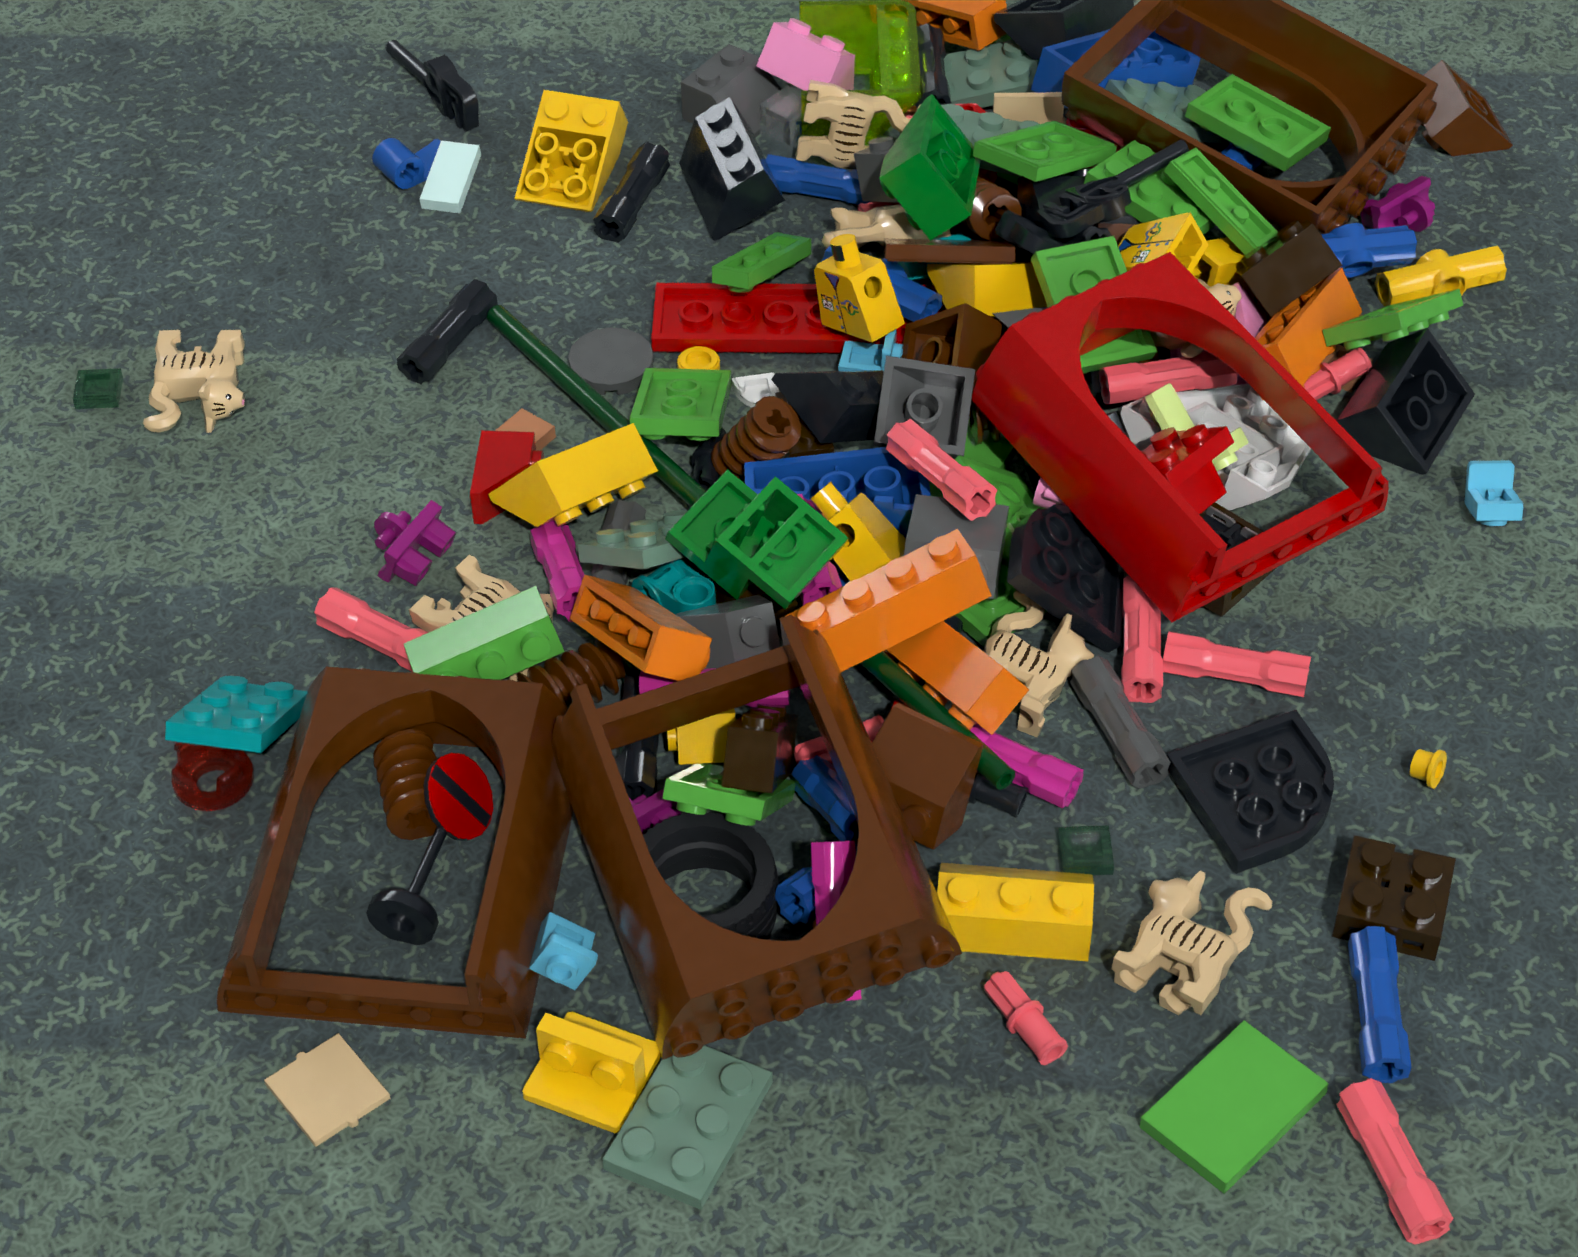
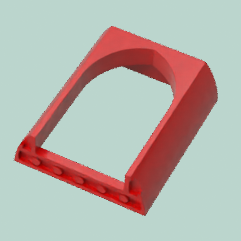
(1046, 411)

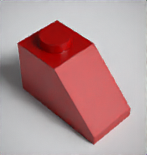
(498, 460)

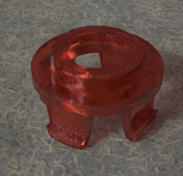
(199, 759)

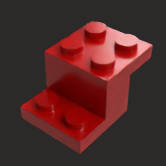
(1187, 461)

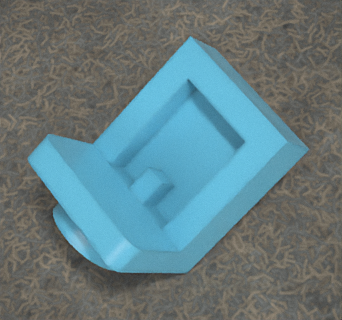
(869, 355)
(1491, 492)
(563, 951)

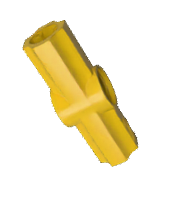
(1439, 273)

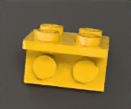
(590, 1070)

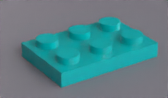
(237, 715)

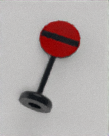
(462, 809)

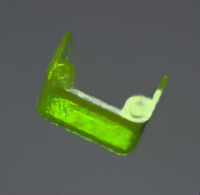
(884, 46)

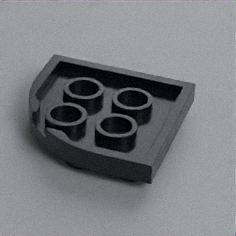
(1068, 572)
(1258, 788)

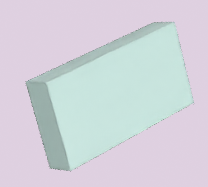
(450, 176)

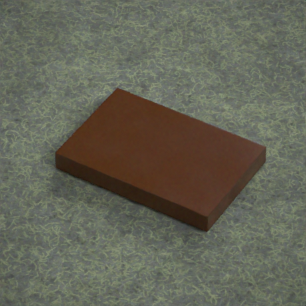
(949, 251)

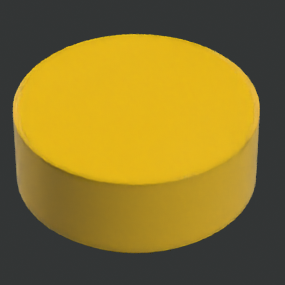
(698, 358)

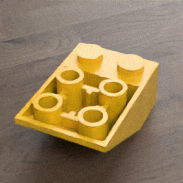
(571, 150)

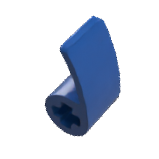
(401, 164)

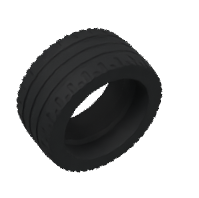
(717, 844)

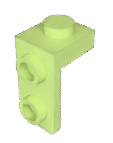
(1169, 412)

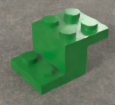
(756, 538)

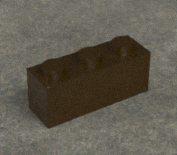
(760, 749)

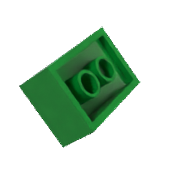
(931, 171)

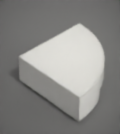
(754, 388)

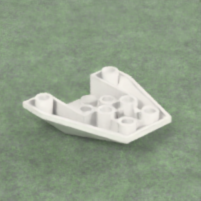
(1262, 465)

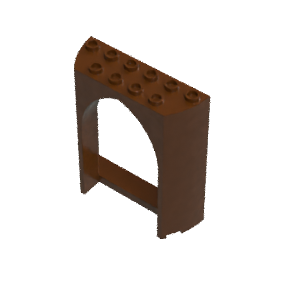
(1290, 55)
(338, 720)
(690, 972)

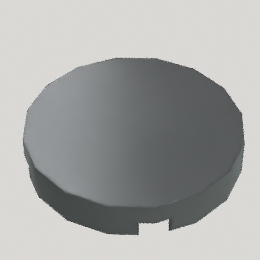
(611, 359)

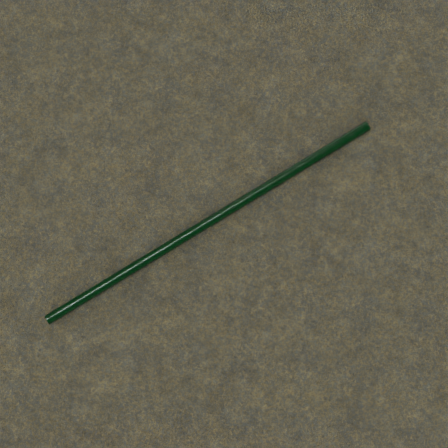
(880, 665)

